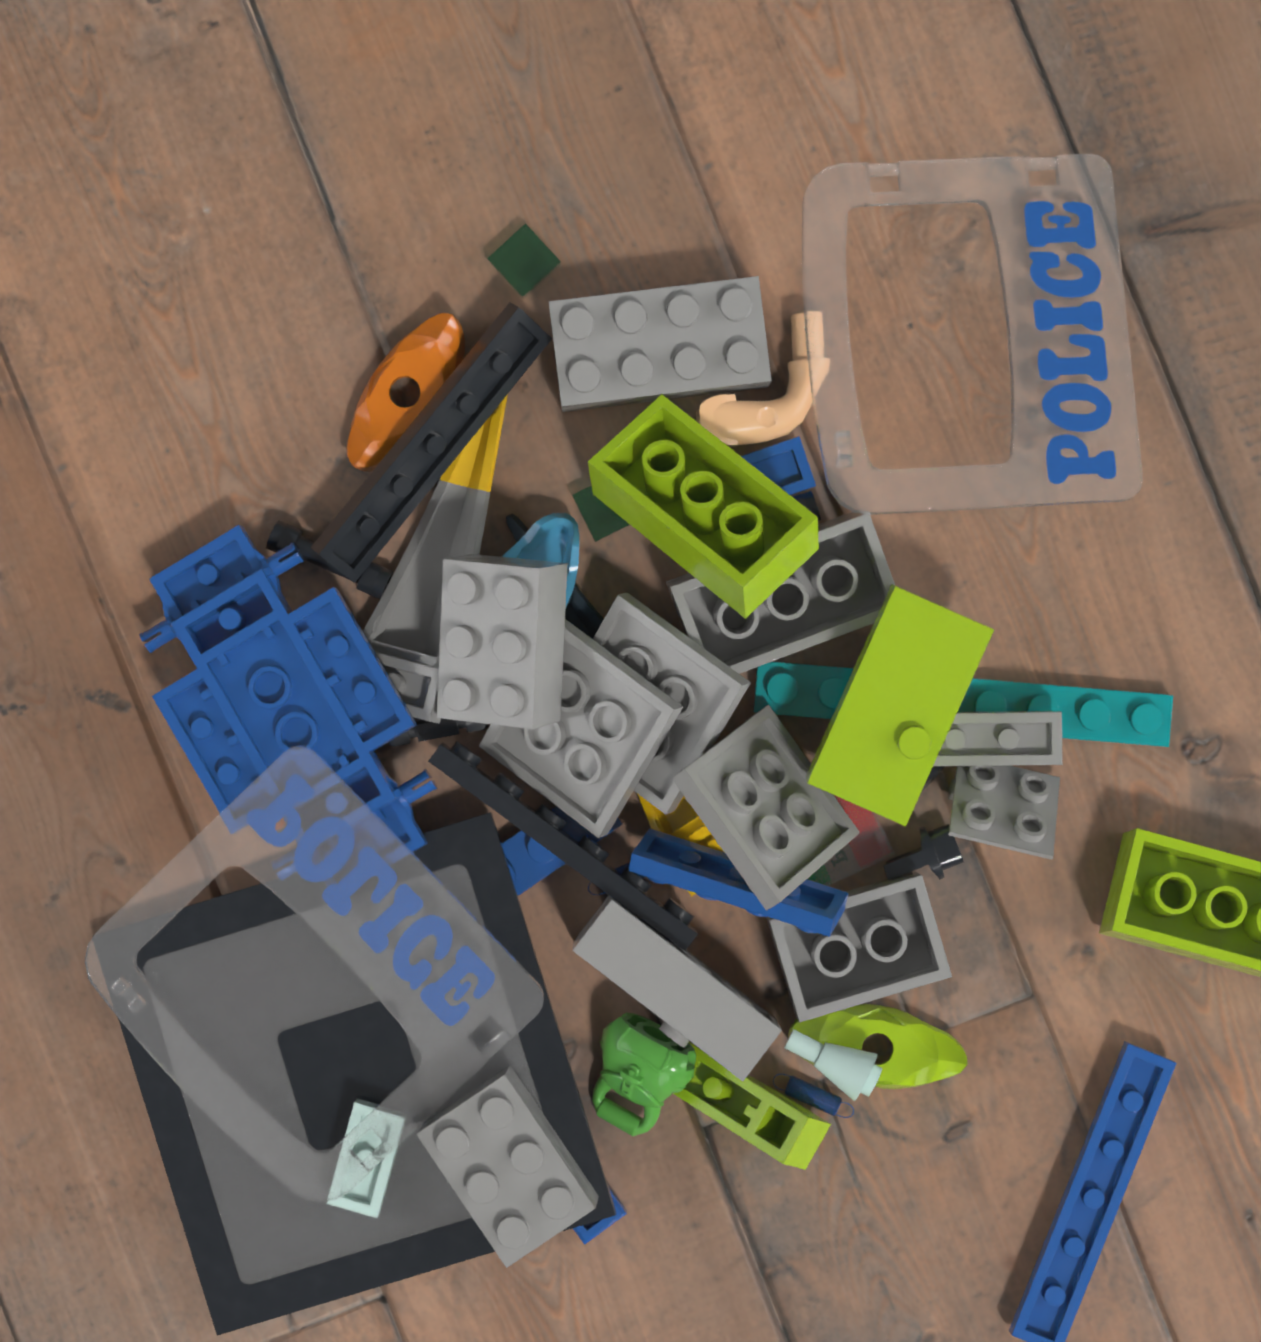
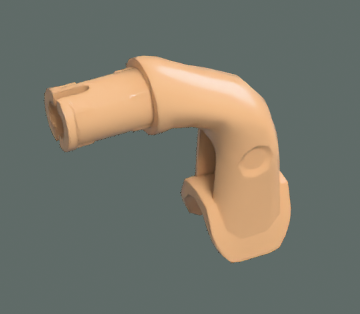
(763, 421)

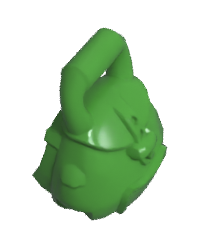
(642, 1068)

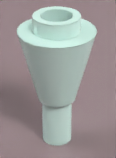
(846, 1067)

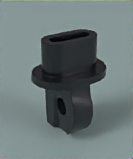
(936, 850)

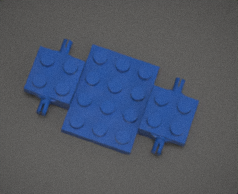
(276, 680)

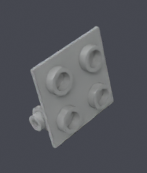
(1005, 808)

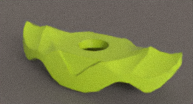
(918, 1049)

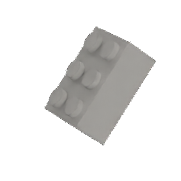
(501, 640)
(876, 950)
(508, 1166)

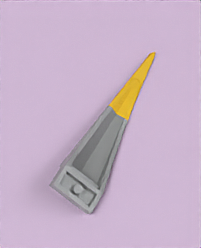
(408, 616)

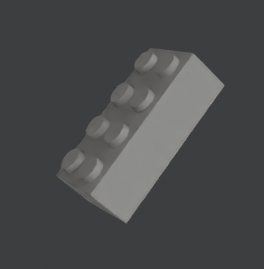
(660, 343)

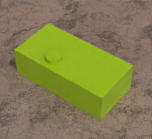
(704, 505)
(898, 705)
(1186, 901)

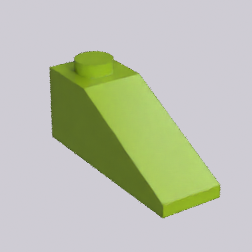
(755, 1112)

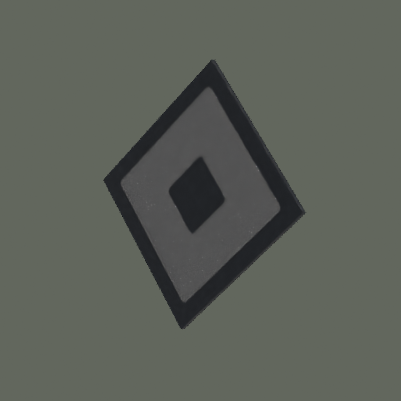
(306, 1046)

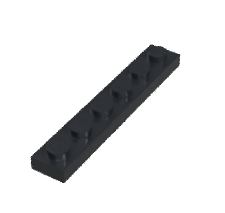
(432, 442)
(583, 856)

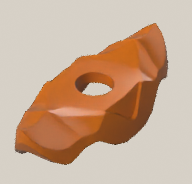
(425, 355)

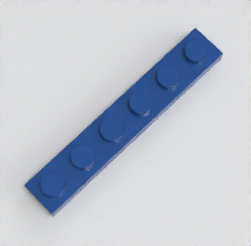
(1092, 1195)

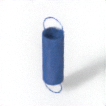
(813, 1095)

